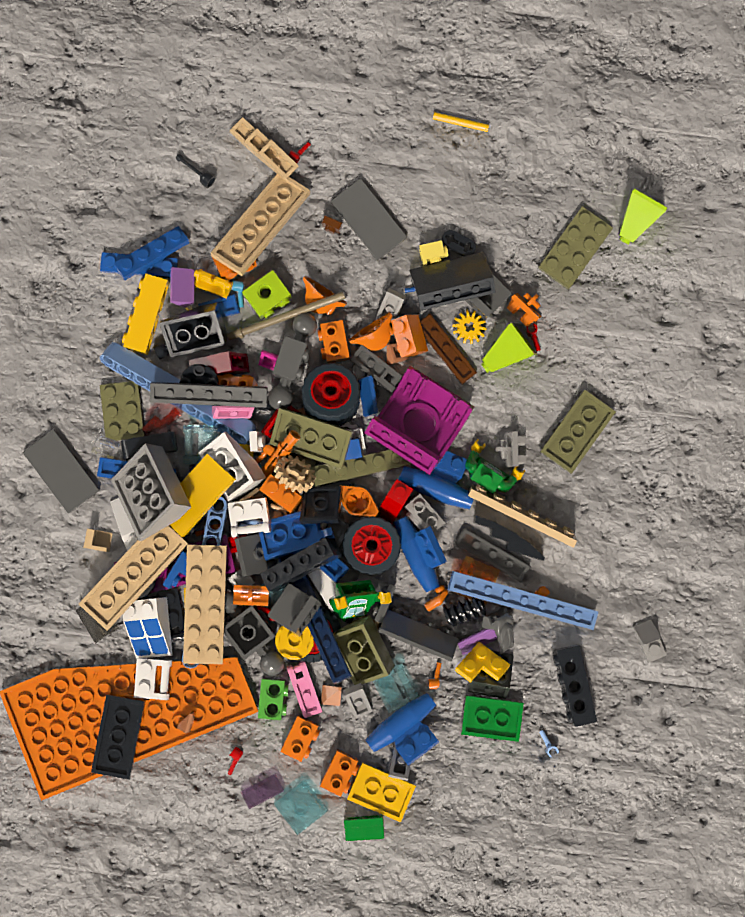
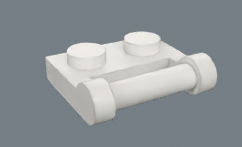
(246, 511)
(146, 678)

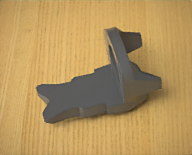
(503, 628)

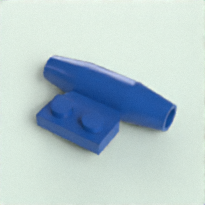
(441, 482)
(421, 552)
(406, 730)

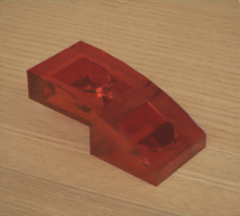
(157, 424)

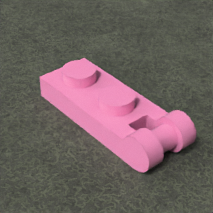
(304, 690)

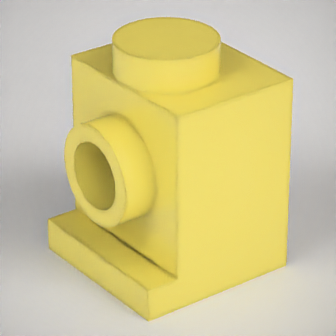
(432, 252)

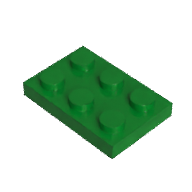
(492, 718)

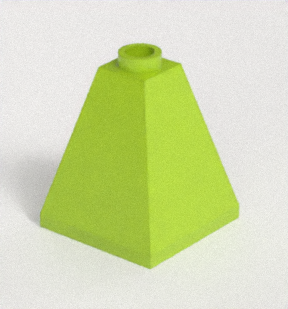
(639, 216)
(508, 350)

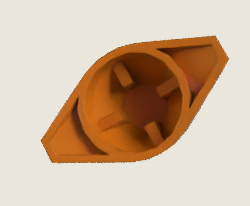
(315, 292)
(375, 335)
(358, 501)

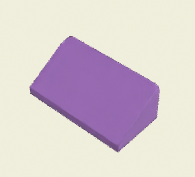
(182, 286)
(468, 643)

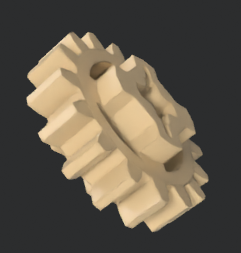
(294, 474)

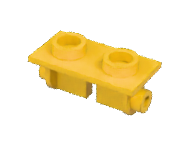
(212, 283)

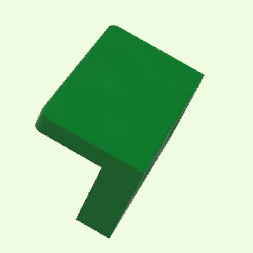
(364, 828)

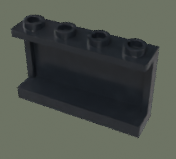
(452, 281)

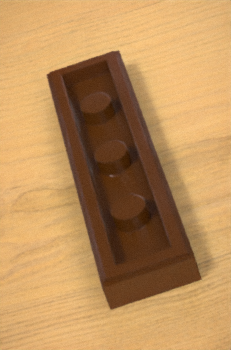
(447, 350)

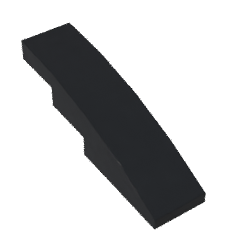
(514, 542)

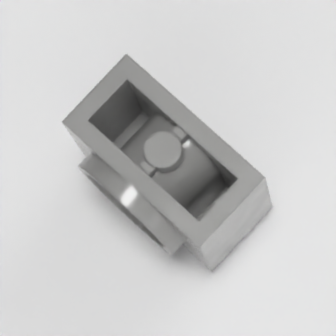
(423, 515)

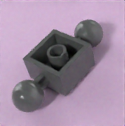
(291, 360)
(271, 661)

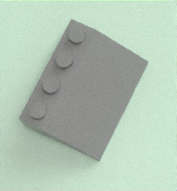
(150, 491)

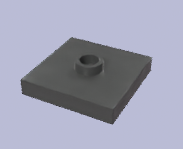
(252, 556)

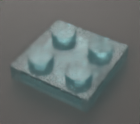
(301, 807)

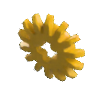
(471, 334)

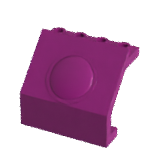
(420, 420)

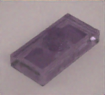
(262, 791)

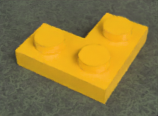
(482, 659)

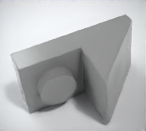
(391, 303)
(649, 640)
(357, 700)
(398, 767)

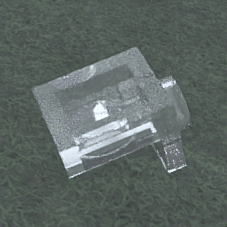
(103, 445)

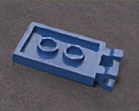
(290, 536)

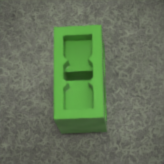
(267, 698)

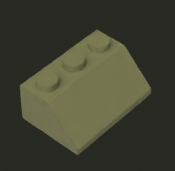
(364, 651)

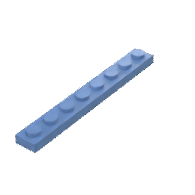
(522, 600)

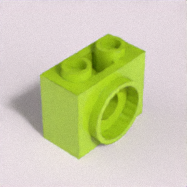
(265, 306)

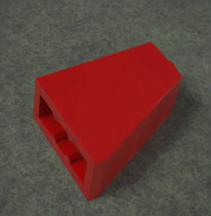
(394, 501)

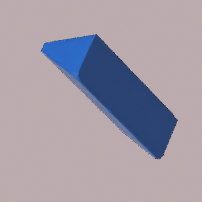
(368, 397)

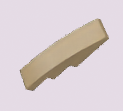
(263, 148)

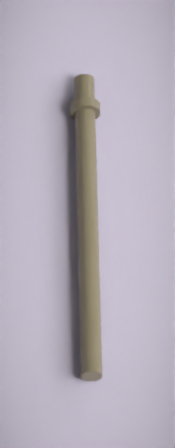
(241, 332)

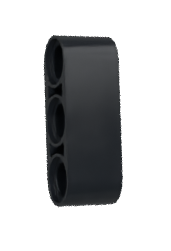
(132, 446)

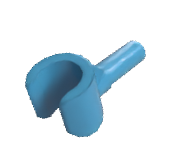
(239, 286)

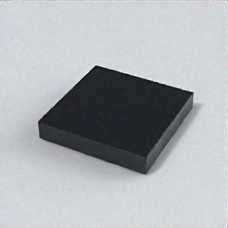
(321, 505)

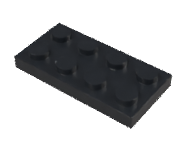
(118, 736)

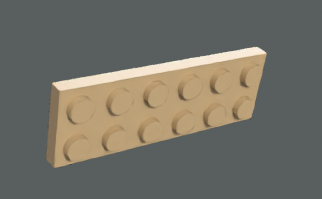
(260, 224)
(528, 517)
(132, 576)
(205, 604)

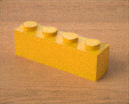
(145, 316)

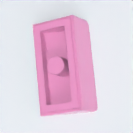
(224, 412)

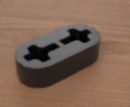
(461, 240)

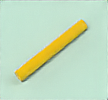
(460, 121)

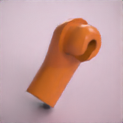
(438, 600)

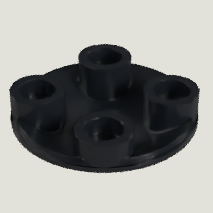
(199, 375)

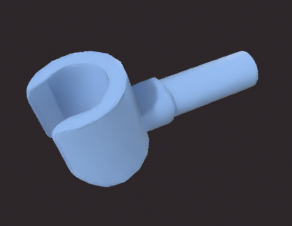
(548, 744)

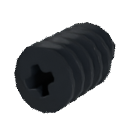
(466, 610)

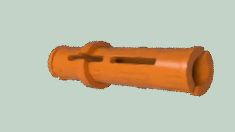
(284, 448)

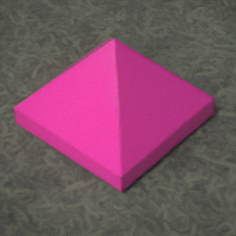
(268, 359)

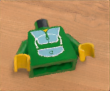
(489, 475)
(356, 598)

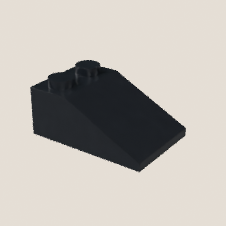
(194, 330)

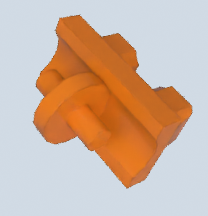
(519, 302)
(250, 595)

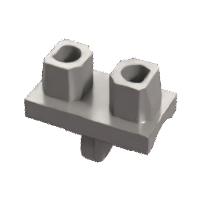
(509, 449)

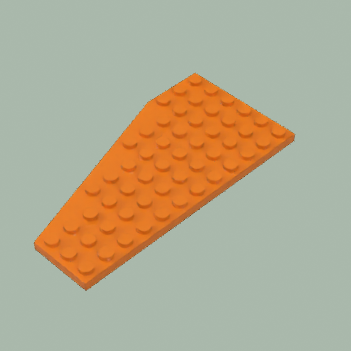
(62, 712)

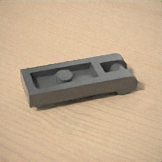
(376, 368)

